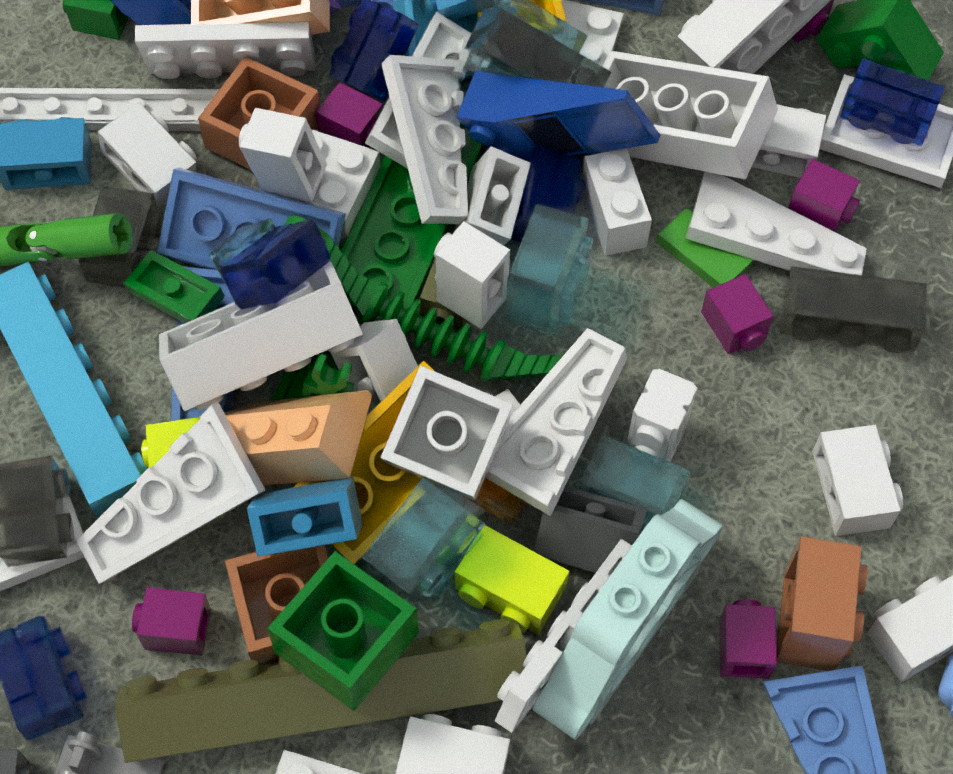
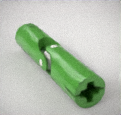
(65, 238)

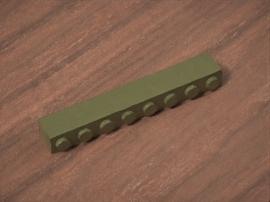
(279, 701)

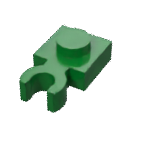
(326, 380)

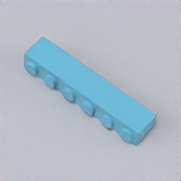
(64, 391)

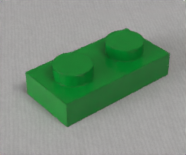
(173, 288)

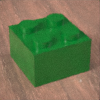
(344, 630)

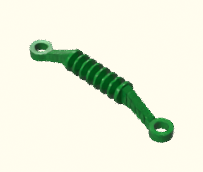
(371, 301)

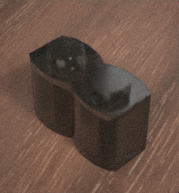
(32, 511)

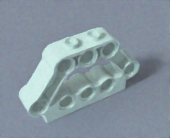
(626, 616)

